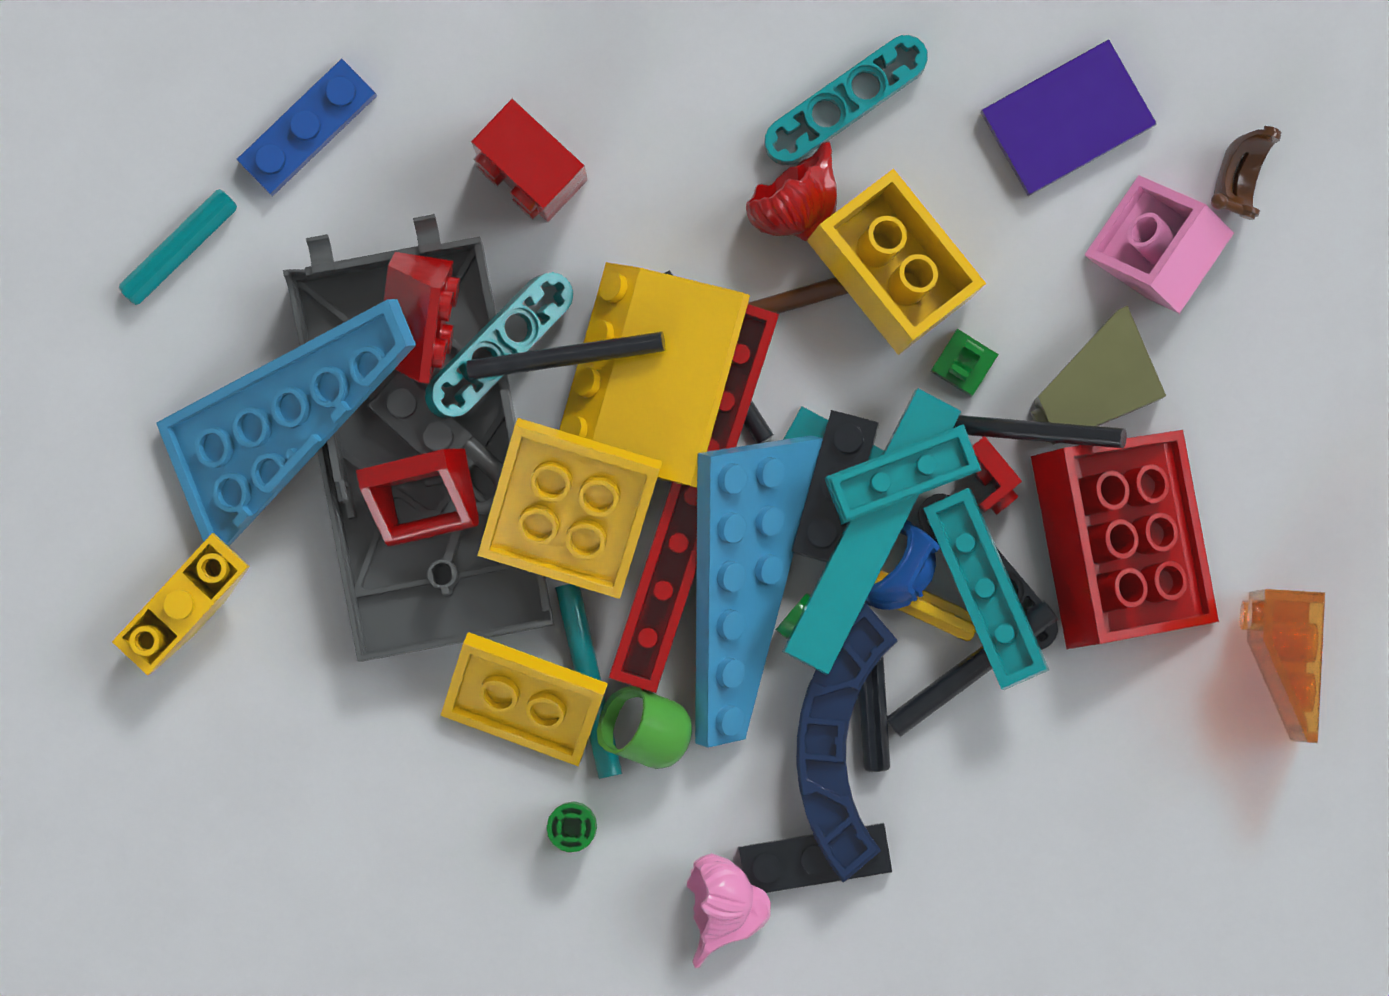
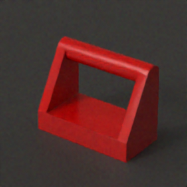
(451, 464)

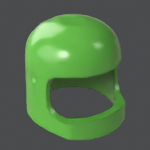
(662, 732)

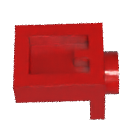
(999, 473)

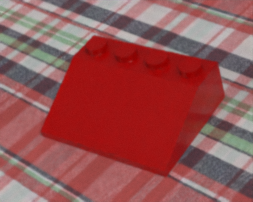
(1124, 539)

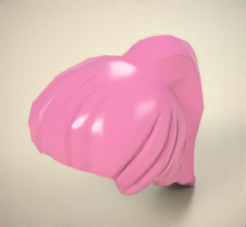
(725, 904)

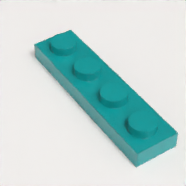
(986, 589)

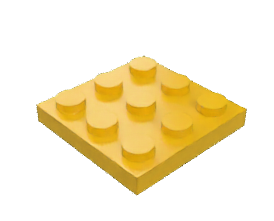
(569, 508)

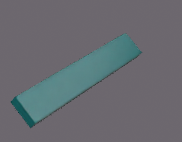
(862, 550)

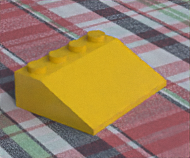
(659, 400)

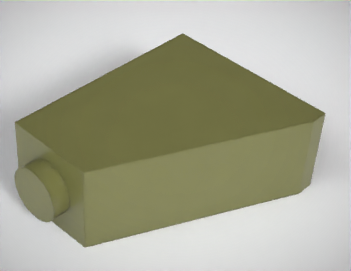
(1103, 379)

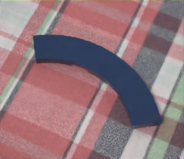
(823, 747)

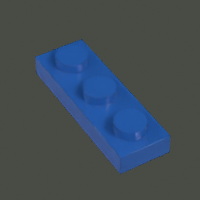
(307, 127)

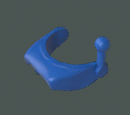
(910, 575)

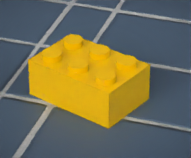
(895, 261)

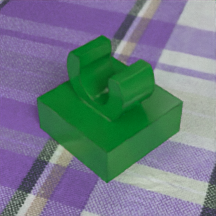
(964, 362)

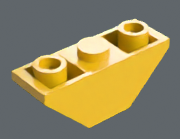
(182, 605)

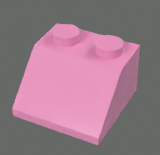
(1160, 243)

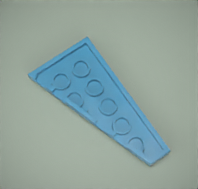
(264, 427)
(745, 540)

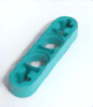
(842, 95)
(496, 341)

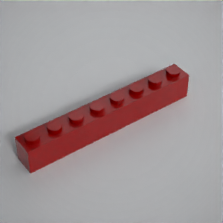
(674, 548)

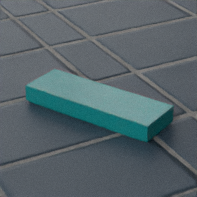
(902, 474)

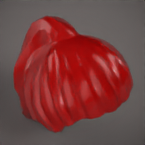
(797, 198)

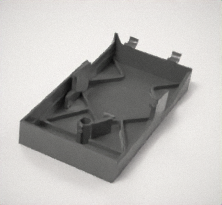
(435, 586)

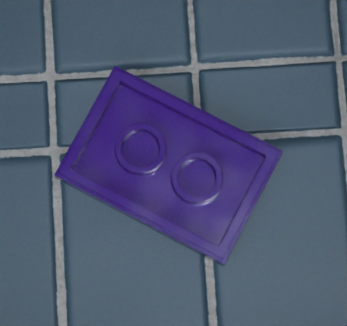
(1068, 117)

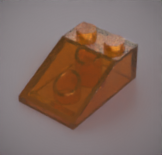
(1288, 646)

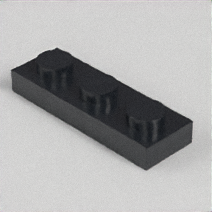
(844, 445)
(801, 863)

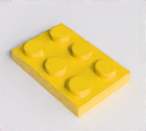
(523, 699)

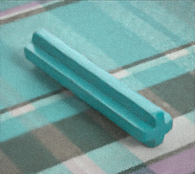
(177, 247)

